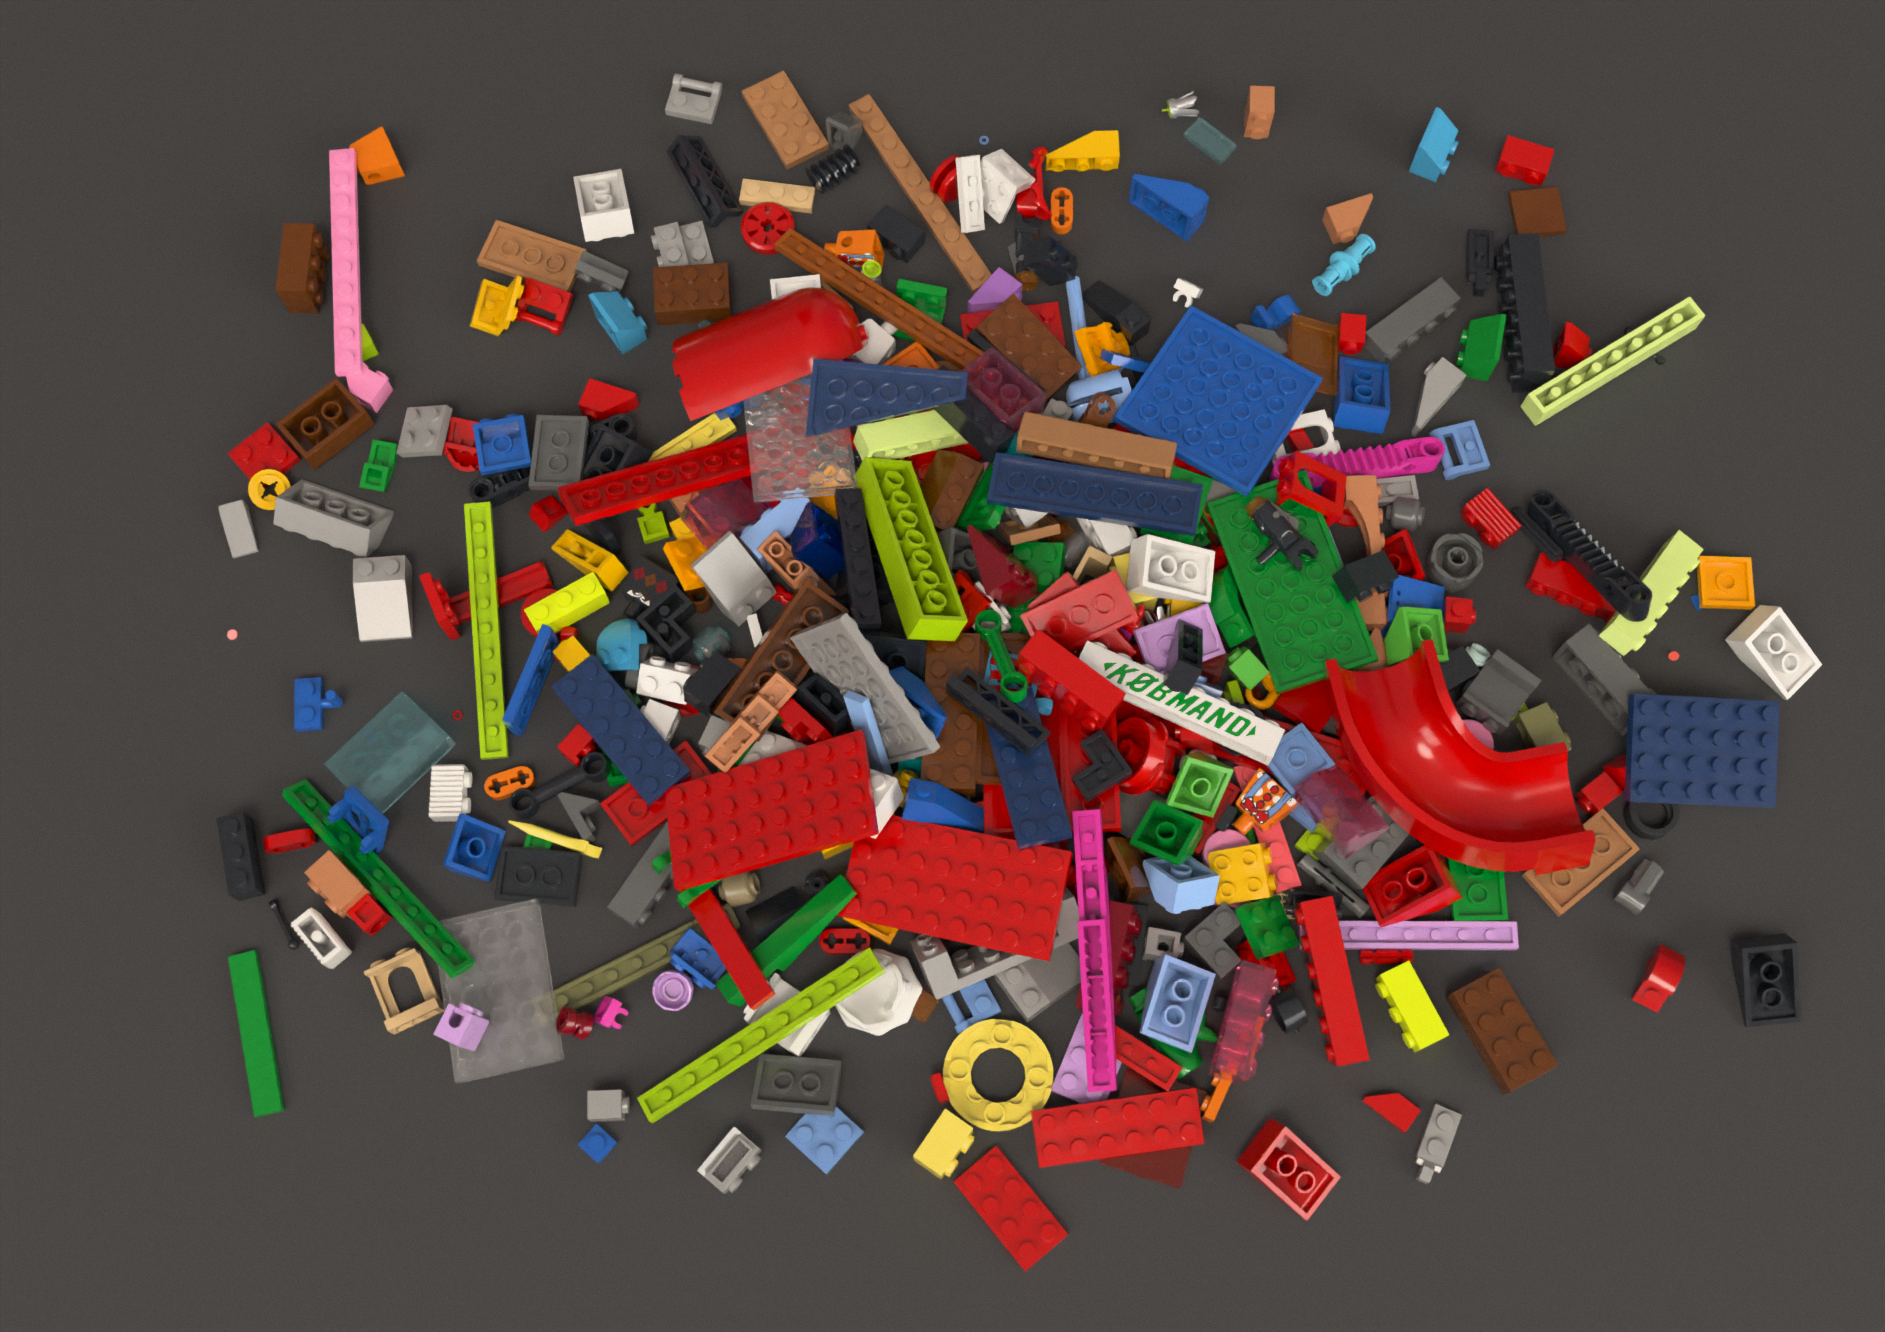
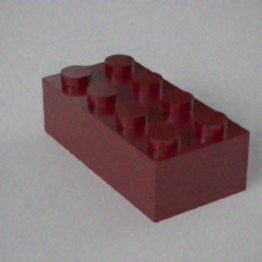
(1124, 926)

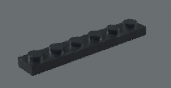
(857, 558)

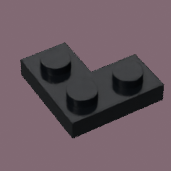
(1107, 768)

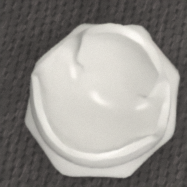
(884, 1001)

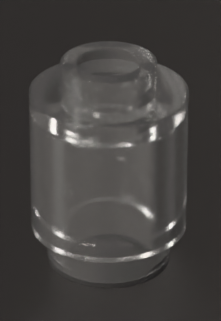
(1077, 545)

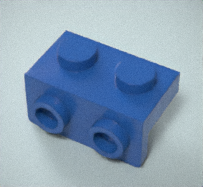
(698, 958)

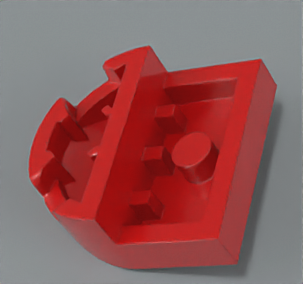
(461, 445)

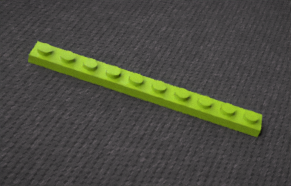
(486, 630)
(760, 1035)

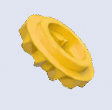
(256, 488)

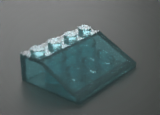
(391, 752)

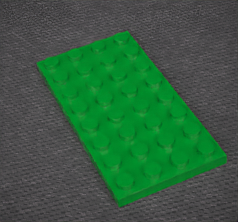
(1294, 614)

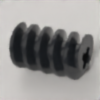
(833, 168)

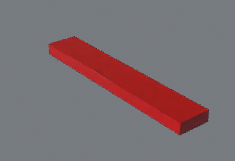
(731, 949)

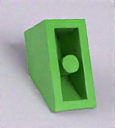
(1245, 667)

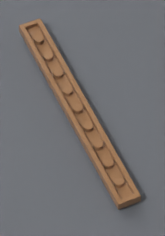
(918, 191)

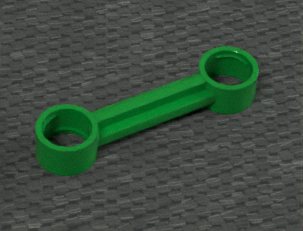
(1001, 655)

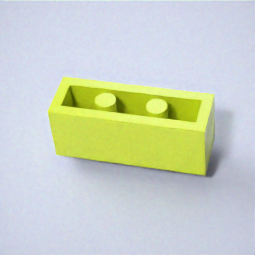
(568, 604)
(1411, 1007)

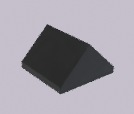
(773, 913)

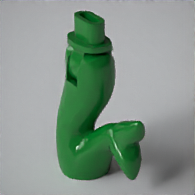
(1187, 1060)

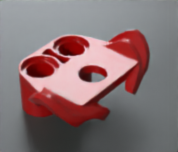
(1031, 201)

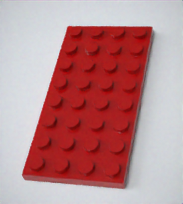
(771, 811)
(959, 886)

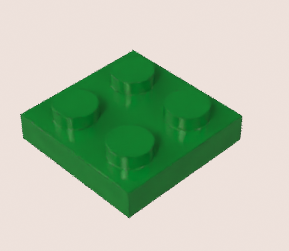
(1267, 927)

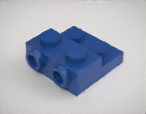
(502, 444)

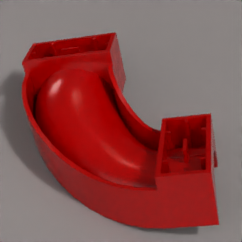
(1445, 783)

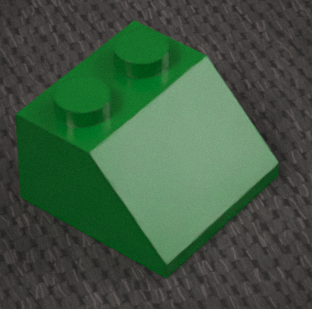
(1481, 346)
(1168, 833)

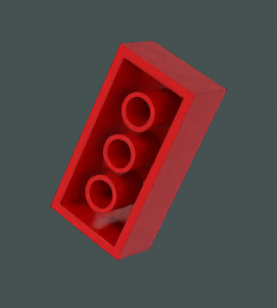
(1069, 681)

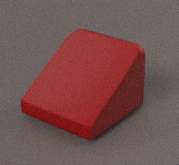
(547, 513)

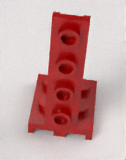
(457, 610)

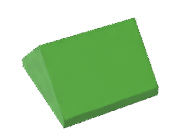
(1199, 784)

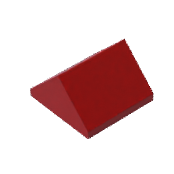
(1403, 556)

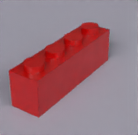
(1567, 587)

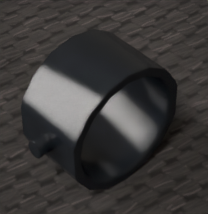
(1287, 1010)

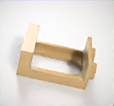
(379, 976)

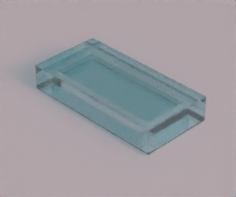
(1210, 140)

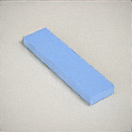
(864, 720)

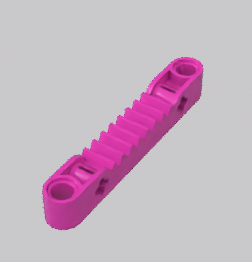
(1400, 459)

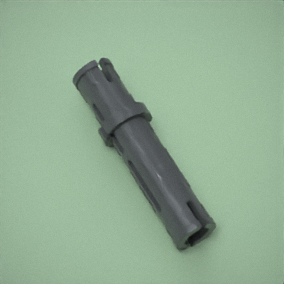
(1358, 906)

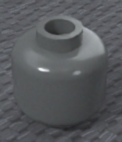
(1405, 514)

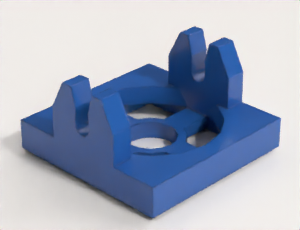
(357, 802)

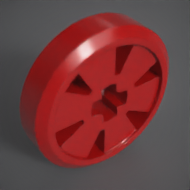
(759, 217)

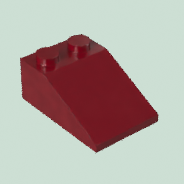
(1001, 571)

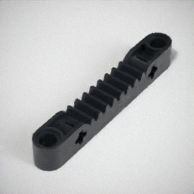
(519, 478)
(1614, 583)

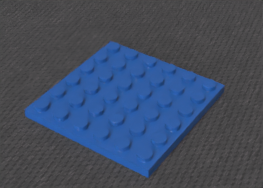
(1219, 400)

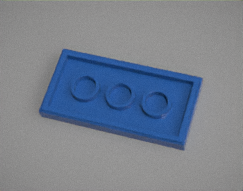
(531, 681)

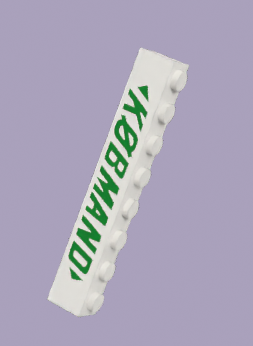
(1196, 711)

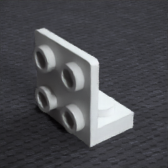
(1001, 182)

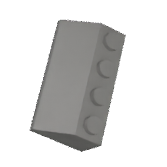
(332, 517)

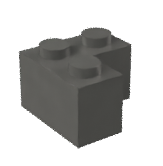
(1208, 944)

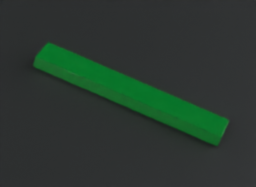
(256, 1034)

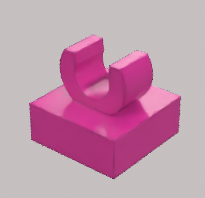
(607, 1011)

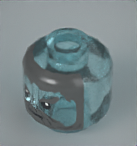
(710, 641)

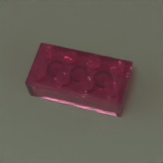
(1242, 1023)

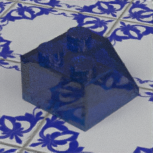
(817, 541)

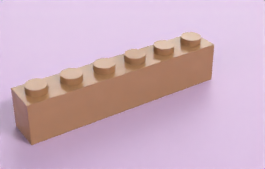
(1095, 446)

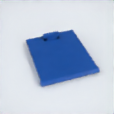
(1414, 593)

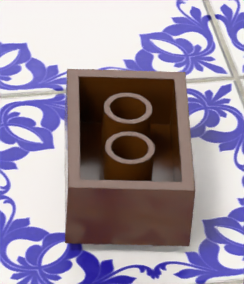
(302, 268)
(692, 293)
(325, 424)

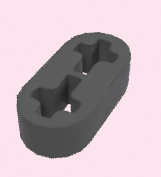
(645, 653)

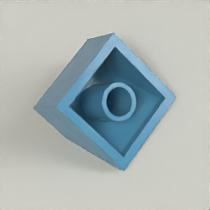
(1434, 147)
(618, 320)

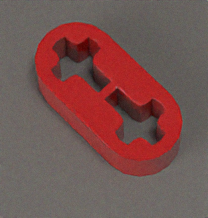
(289, 841)
(844, 935)

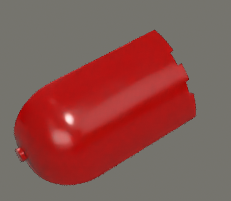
(764, 348)

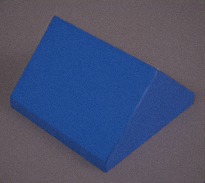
(473, 848)

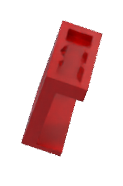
(1330, 501)

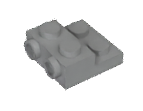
(682, 244)

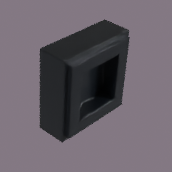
(1227, 818)

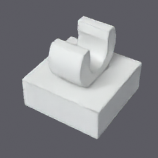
(1187, 289)

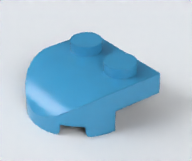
(620, 645)

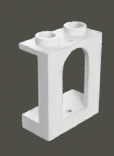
(1319, 419)

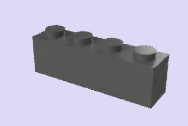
(1411, 320)
(643, 885)

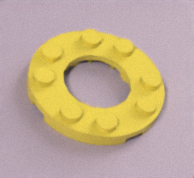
(991, 1035)

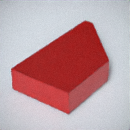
(1394, 1109)

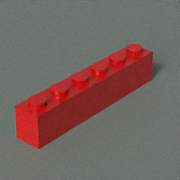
(1332, 981)

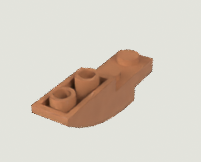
(779, 556)

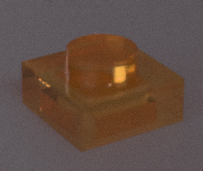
(924, 1007)

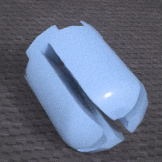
(1081, 391)

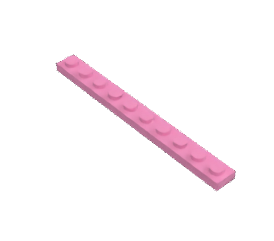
(345, 263)

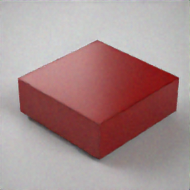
(939, 1088)

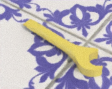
(575, 844)

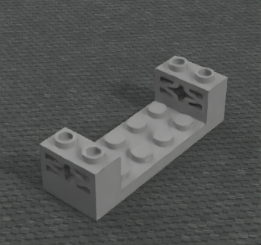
(977, 963)

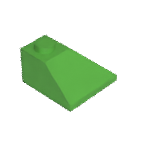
(1412, 627)

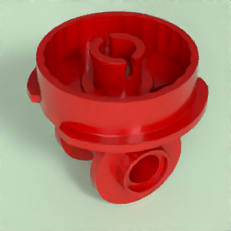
(1149, 754)

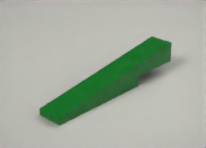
(794, 935)

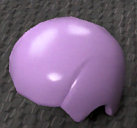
(672, 990)

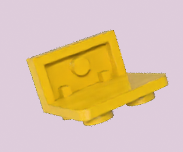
(496, 306)
(1243, 873)

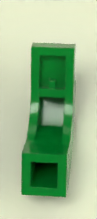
(1227, 609)

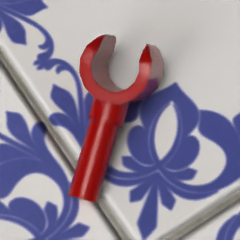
(566, 633)

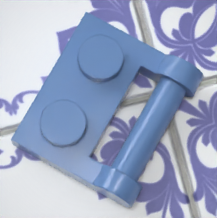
(1467, 447)
(979, 1002)

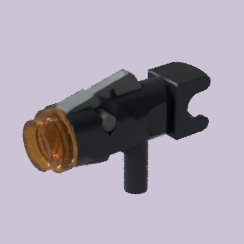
(1024, 233)
(1281, 531)

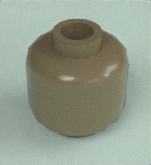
(740, 889)

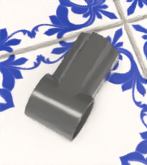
(1636, 890)

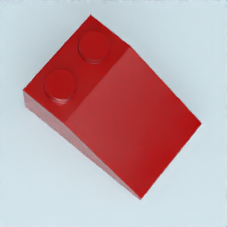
(1411, 887)
(1288, 1168)

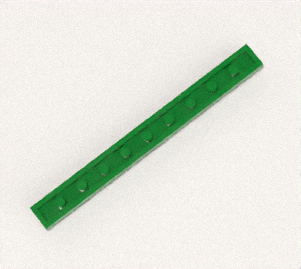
(380, 880)

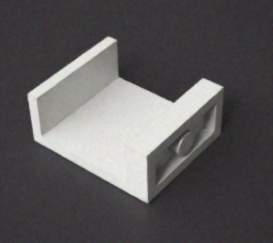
(801, 1038)

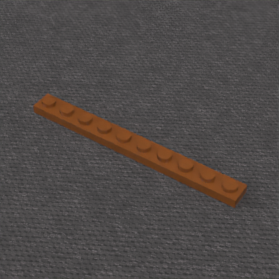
(877, 299)

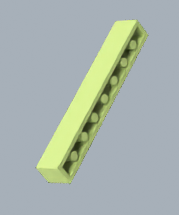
(1612, 361)

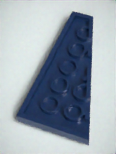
(864, 393)

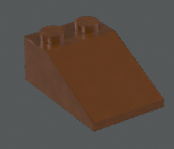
(1127, 868)

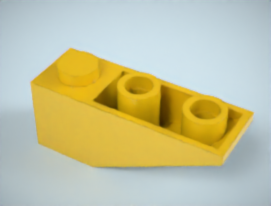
(1091, 151)

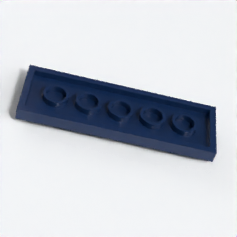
(621, 730)
(1029, 785)

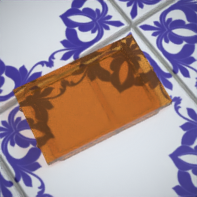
(1315, 347)

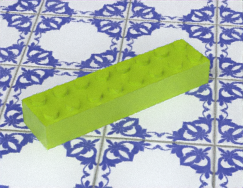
(910, 550)

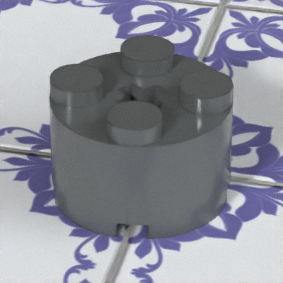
(1457, 548)

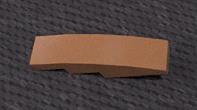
(751, 721)

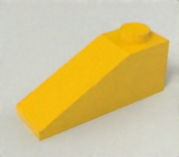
(590, 558)

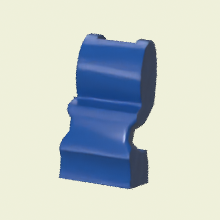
(1276, 315)

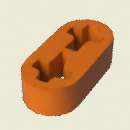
(1067, 210)
(508, 777)

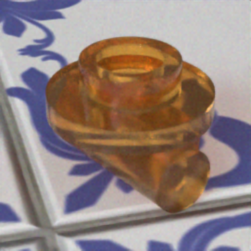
(1065, 529)

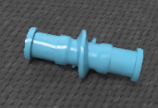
(1344, 264)

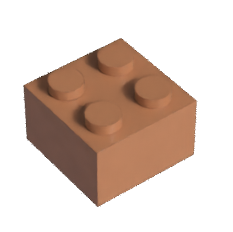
(335, 881)

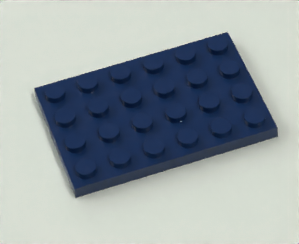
(1701, 750)

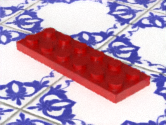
(1117, 1127)

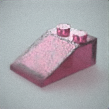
(722, 510)

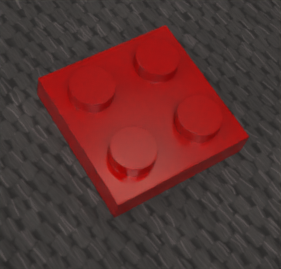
(263, 451)

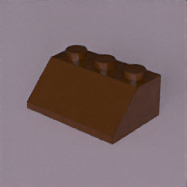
(949, 487)

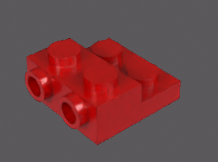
(801, 724)

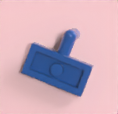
(310, 703)

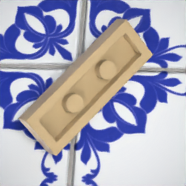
(792, 197)

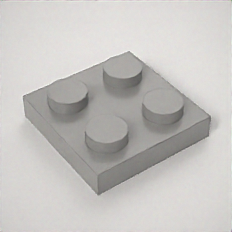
(424, 431)

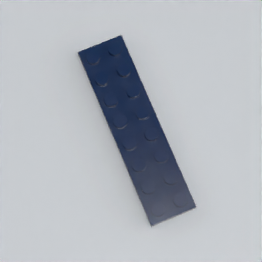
(1095, 494)

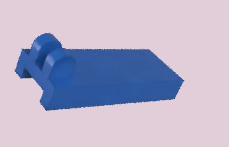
(1125, 361)

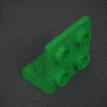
(926, 298)

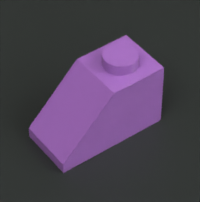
(995, 292)

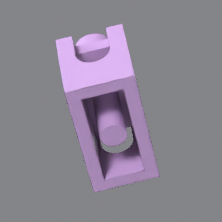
(462, 1026)

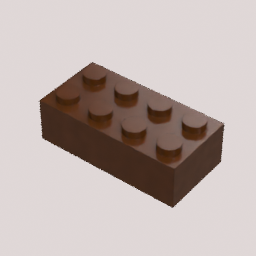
(1029, 346)
(1501, 1031)

